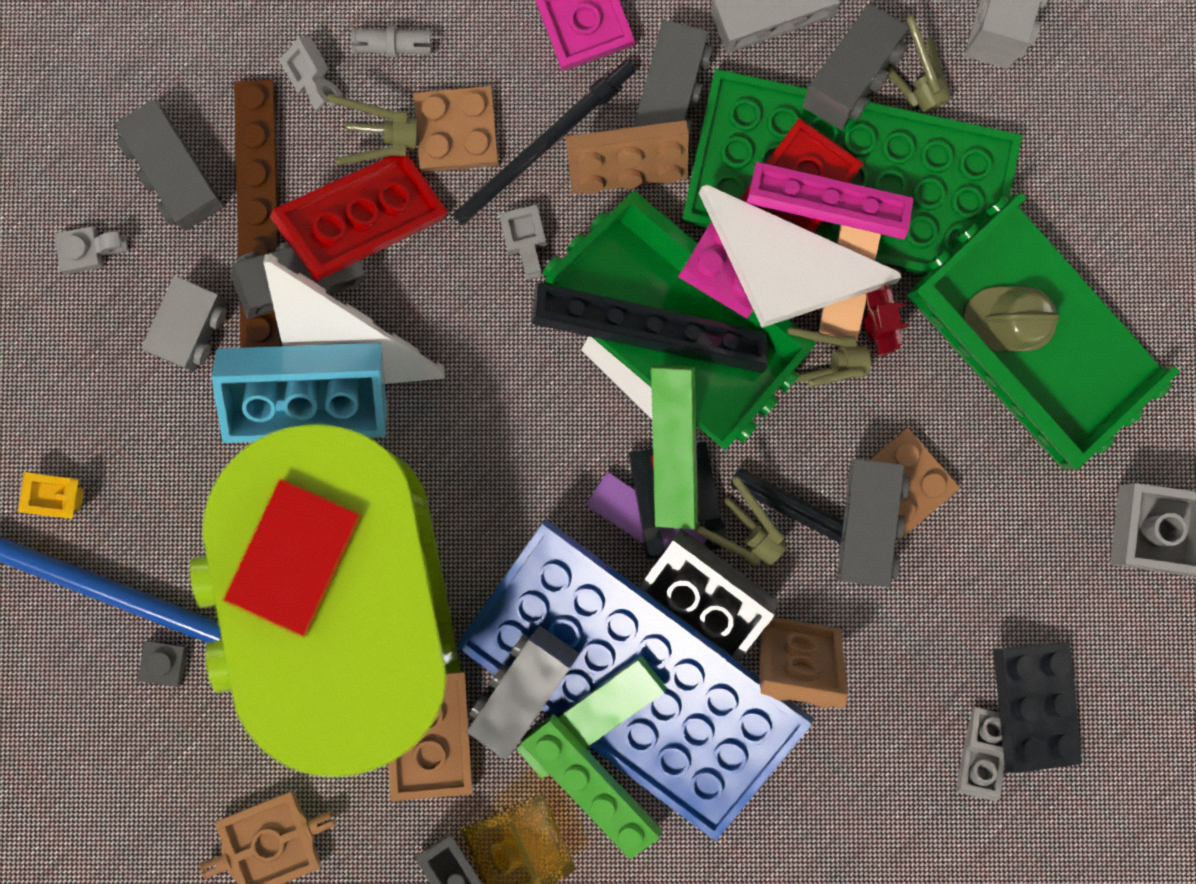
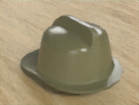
(1012, 318)

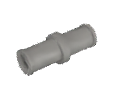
(391, 41)

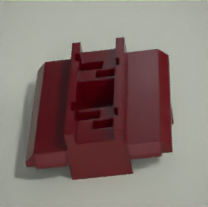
(883, 321)

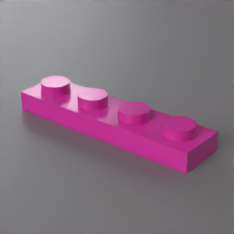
(830, 200)

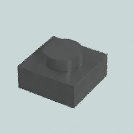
(162, 663)

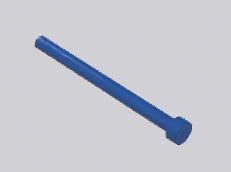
(109, 591)

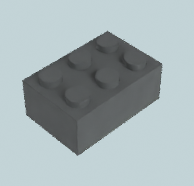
(709, 595)

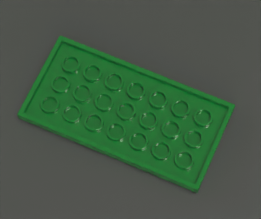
(940, 162)

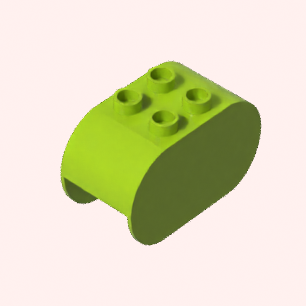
(384, 633)

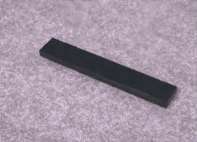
(649, 327)

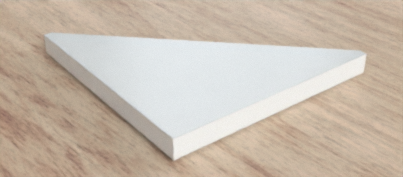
(786, 266)
(314, 318)

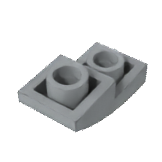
(982, 757)

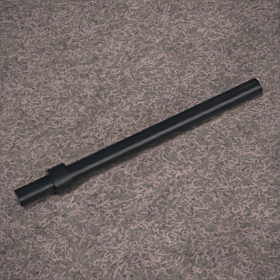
(600, 93)

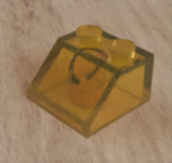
(519, 845)

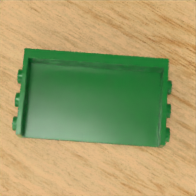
(638, 260)
(1076, 385)

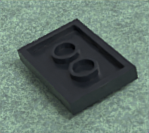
(1037, 707)

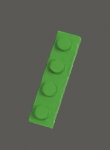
(591, 786)

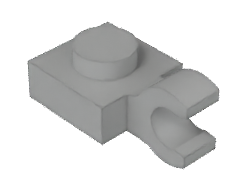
(306, 71)
(524, 234)
(84, 247)

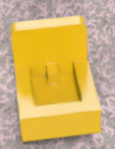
(49, 495)

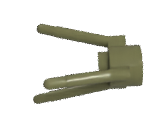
(931, 89)
(398, 131)
(847, 362)
(764, 544)

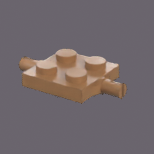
(268, 842)

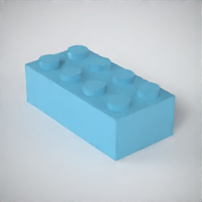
(299, 386)

